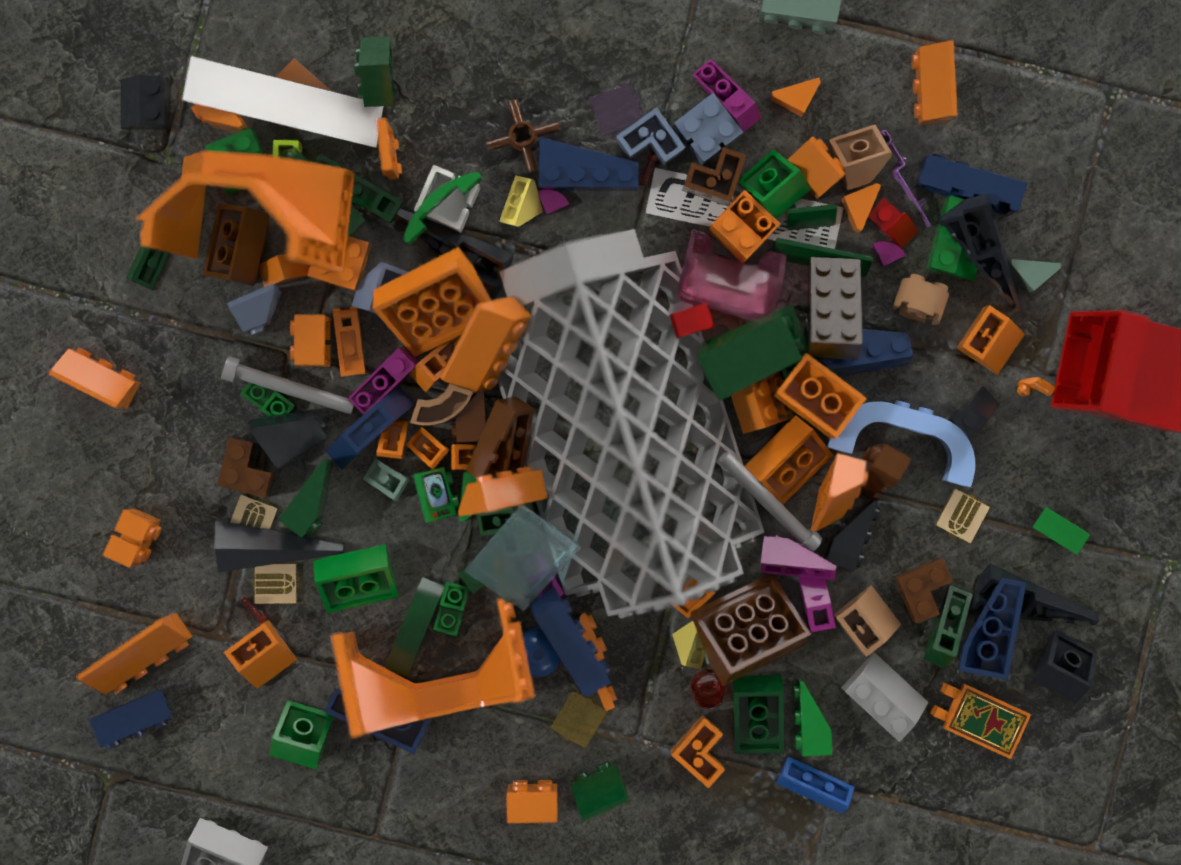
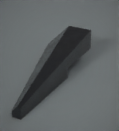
(484, 257)

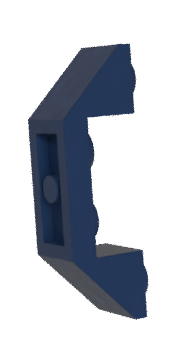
(369, 427)

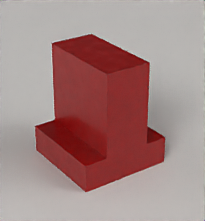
(1121, 370)

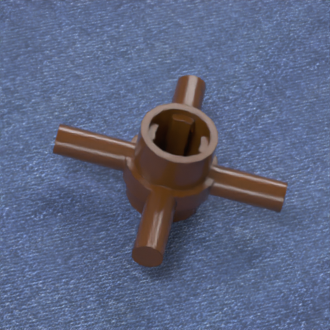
(524, 146)

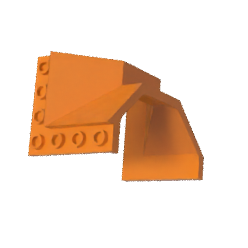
(303, 196)
(384, 699)

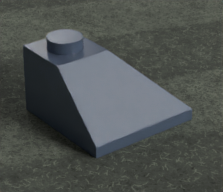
(377, 277)
(256, 309)

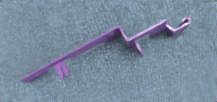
(894, 172)

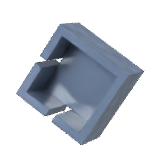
(708, 127)

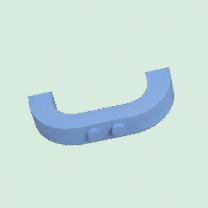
(959, 451)

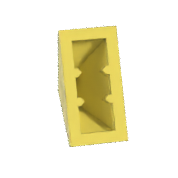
(522, 202)
(689, 646)

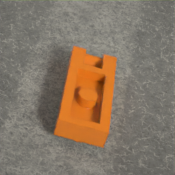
(349, 342)

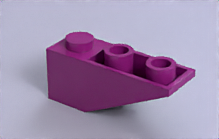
(731, 96)
(384, 379)
(816, 603)

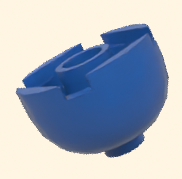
(540, 653)

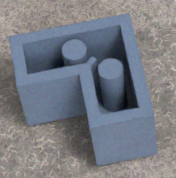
(654, 133)

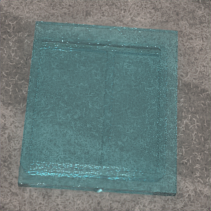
(522, 558)

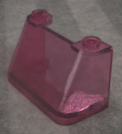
(728, 284)

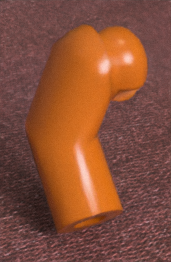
(1034, 383)

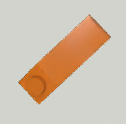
(430, 368)

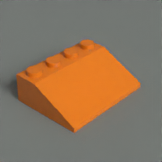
(431, 302)
(137, 655)

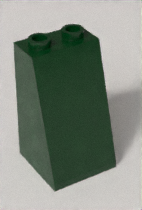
(750, 353)

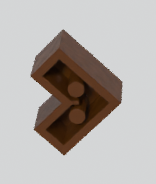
(716, 184)
(238, 472)
(916, 587)

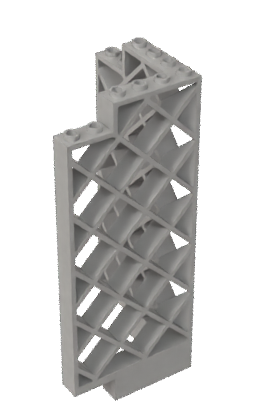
(627, 439)

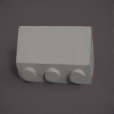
(886, 696)
(219, 846)

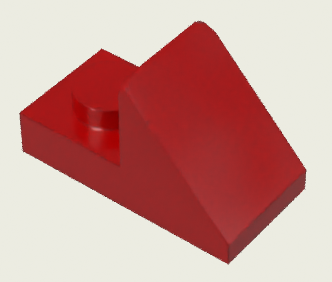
(893, 223)
(692, 320)

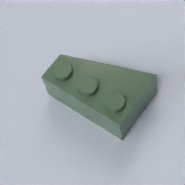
(812, 14)

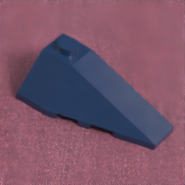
(993, 637)

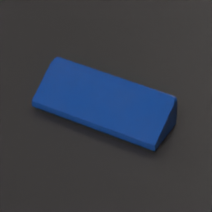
(815, 785)

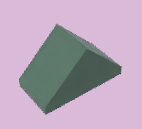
(1033, 273)

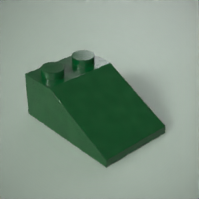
(308, 505)
(758, 714)
(599, 790)

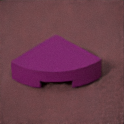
(552, 200)
(887, 252)

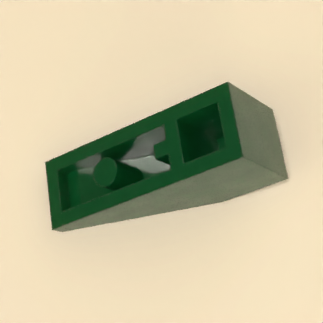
(948, 627)

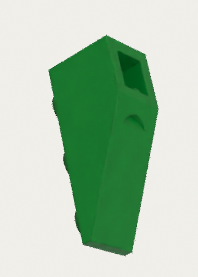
(814, 732)

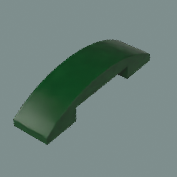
(369, 196)
(414, 626)

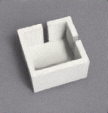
(453, 210)

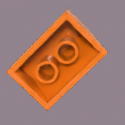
(935, 83)
(96, 378)
(820, 397)
(789, 459)
(839, 490)
(503, 491)

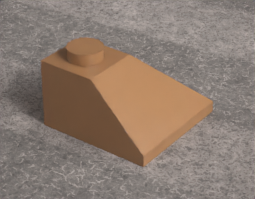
(861, 154)

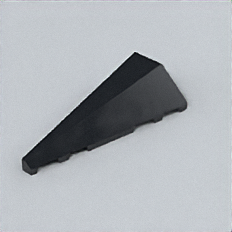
(977, 232)
(249, 547)
(1037, 601)

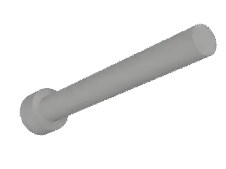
(233, 369)
(805, 538)

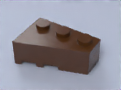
(503, 440)
(884, 469)

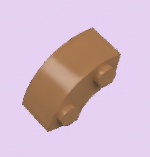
(442, 408)

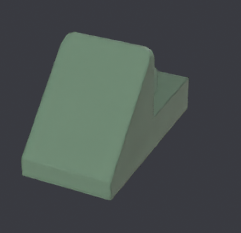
(386, 479)

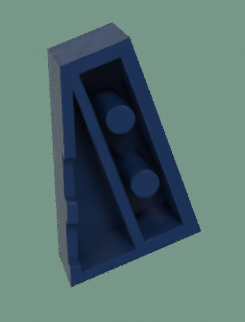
(130, 719)

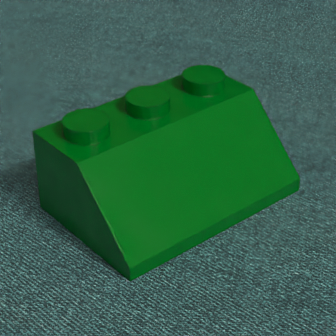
(946, 255)
(355, 578)

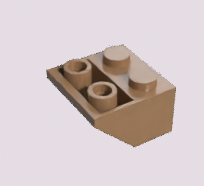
(867, 621)

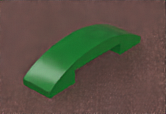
(463, 183)

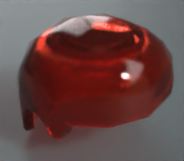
(707, 689)

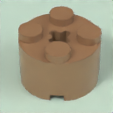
(921, 299)

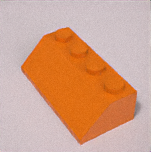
(486, 344)

